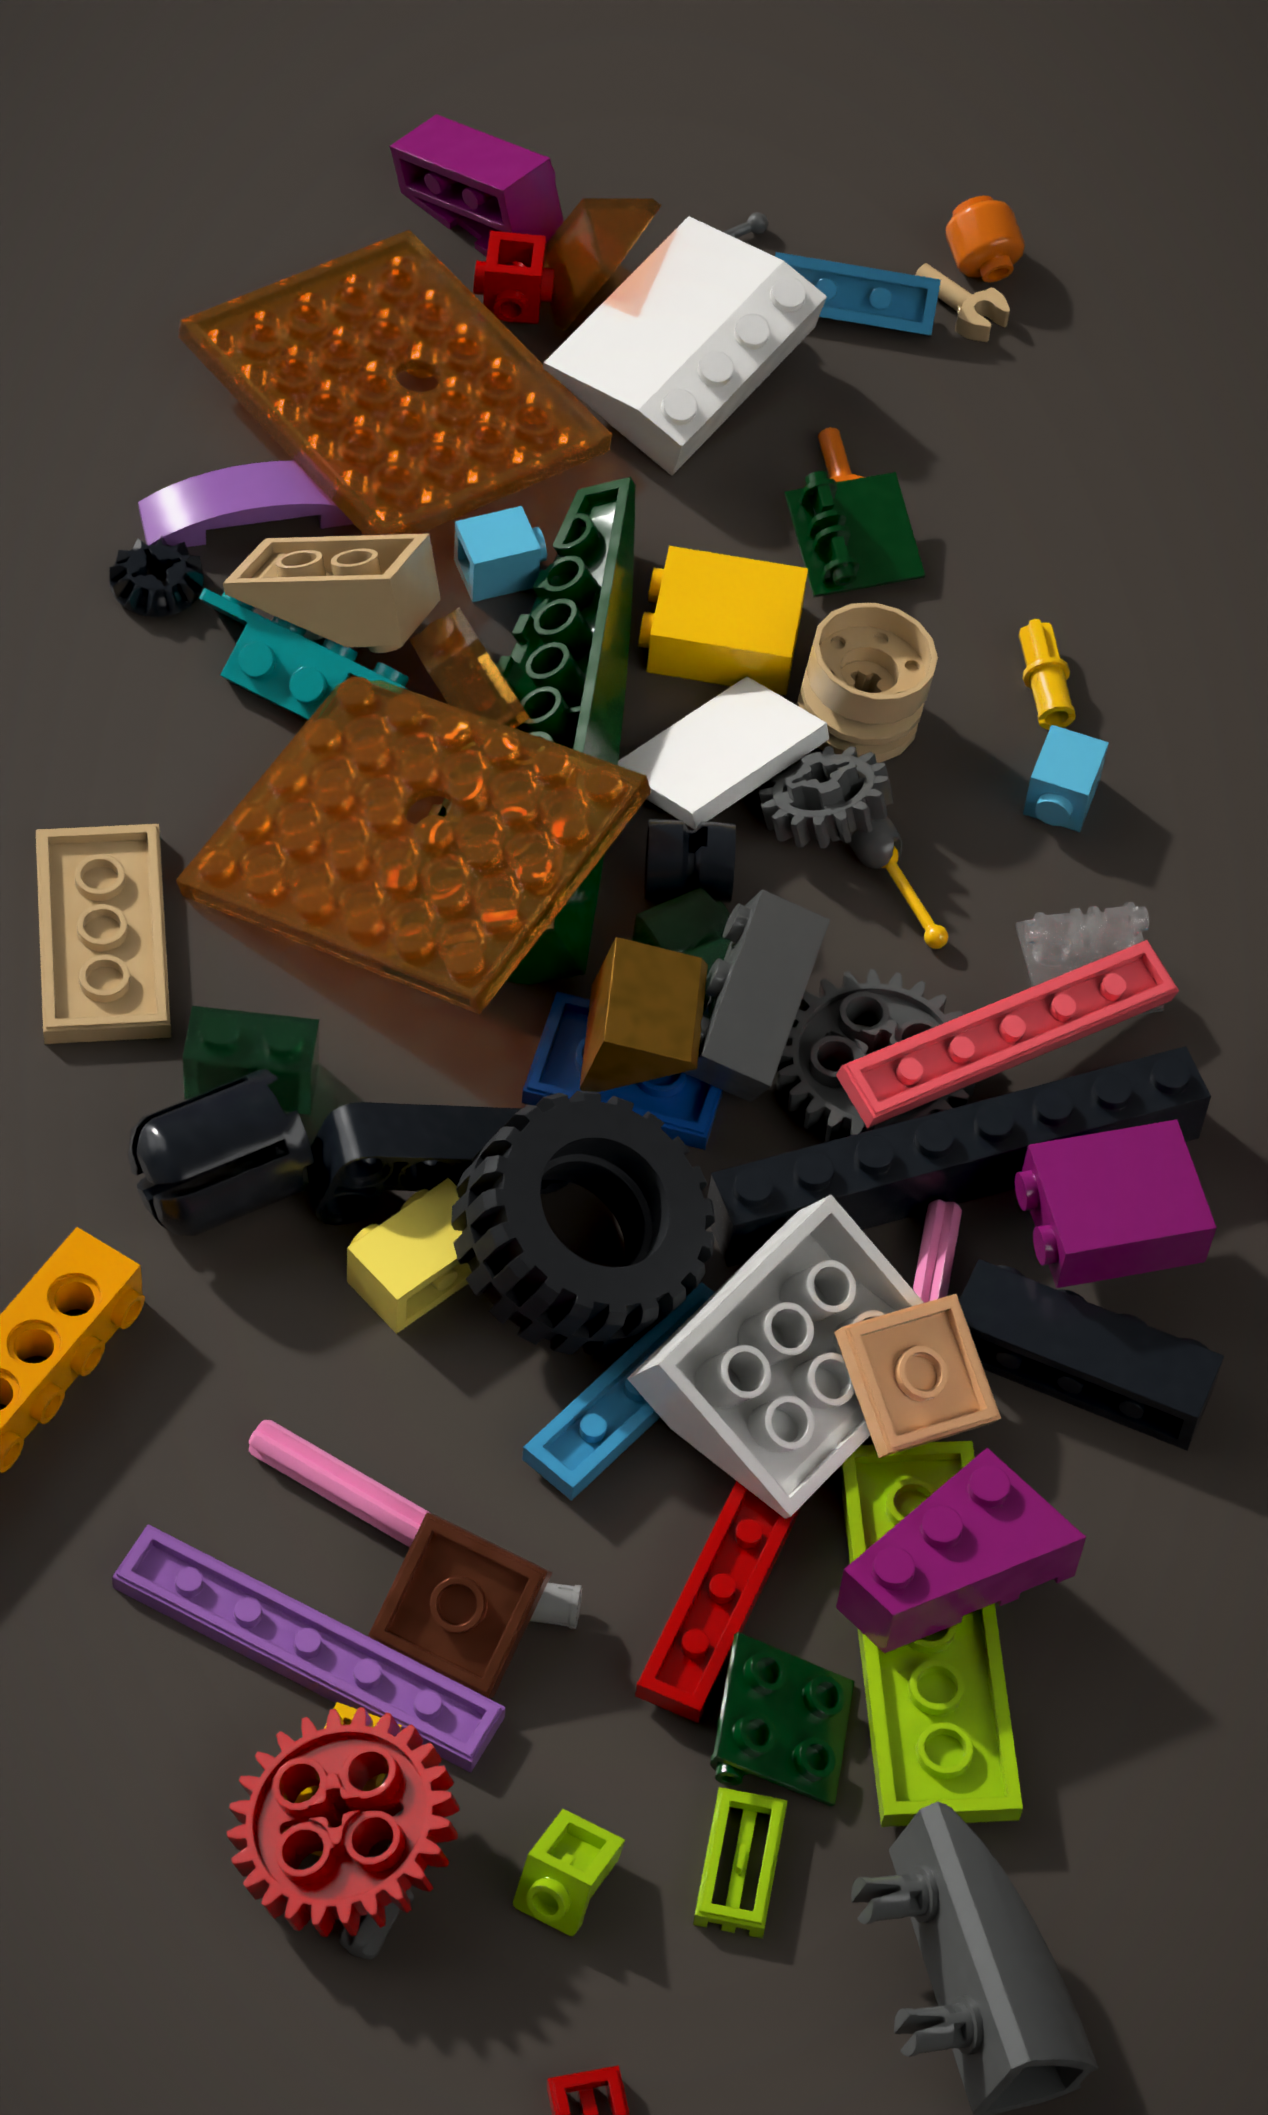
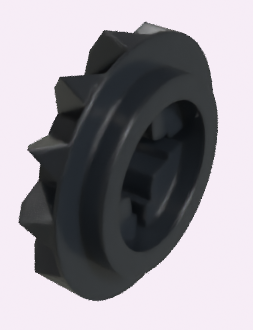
(143, 592)

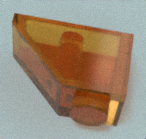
(467, 670)

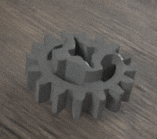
(826, 797)

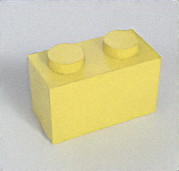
(409, 1258)

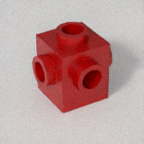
(514, 277)

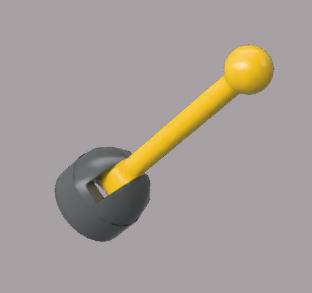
(882, 851)

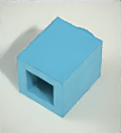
(498, 553)
(1065, 778)

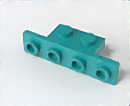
(284, 665)

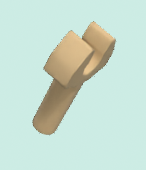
(970, 307)

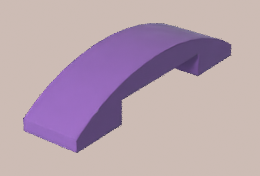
(235, 498)

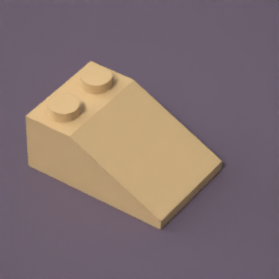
(343, 587)

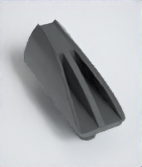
(987, 1965)

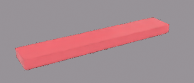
(1006, 1033)

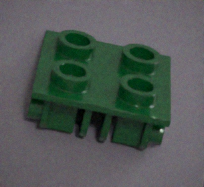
(853, 533)
(781, 1721)

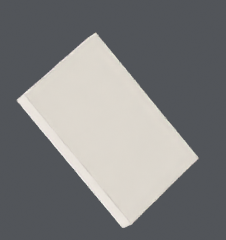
(724, 751)

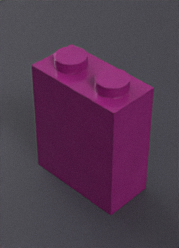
(1115, 1204)

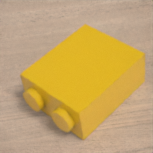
(723, 618)

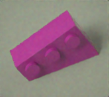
(956, 1553)

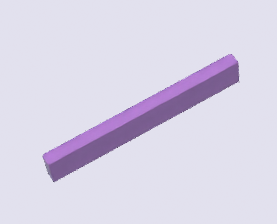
(306, 1645)

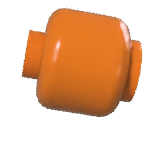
(985, 238)

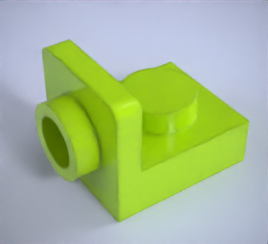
(566, 1871)

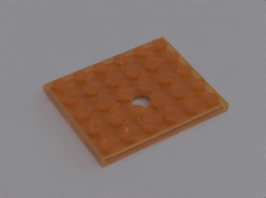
(320, 376)
(432, 904)

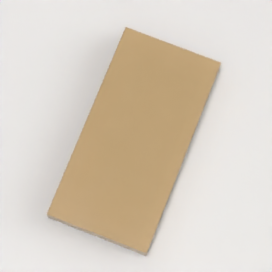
(102, 934)

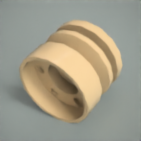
(869, 678)

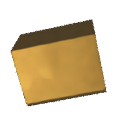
(643, 1016)

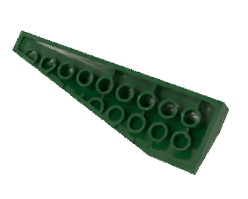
(574, 679)

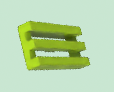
(730, 1915)

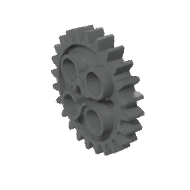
(829, 1037)

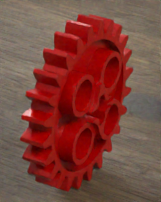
(343, 1822)

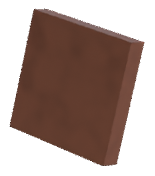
(460, 1605)

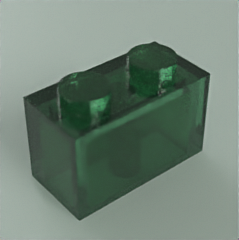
(235, 1043)

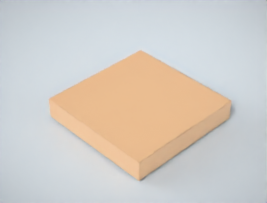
(917, 1375)

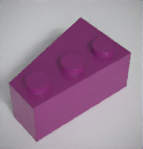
(477, 181)

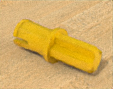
(1046, 675)

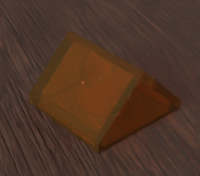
(591, 248)

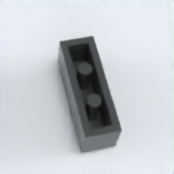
(756, 993)

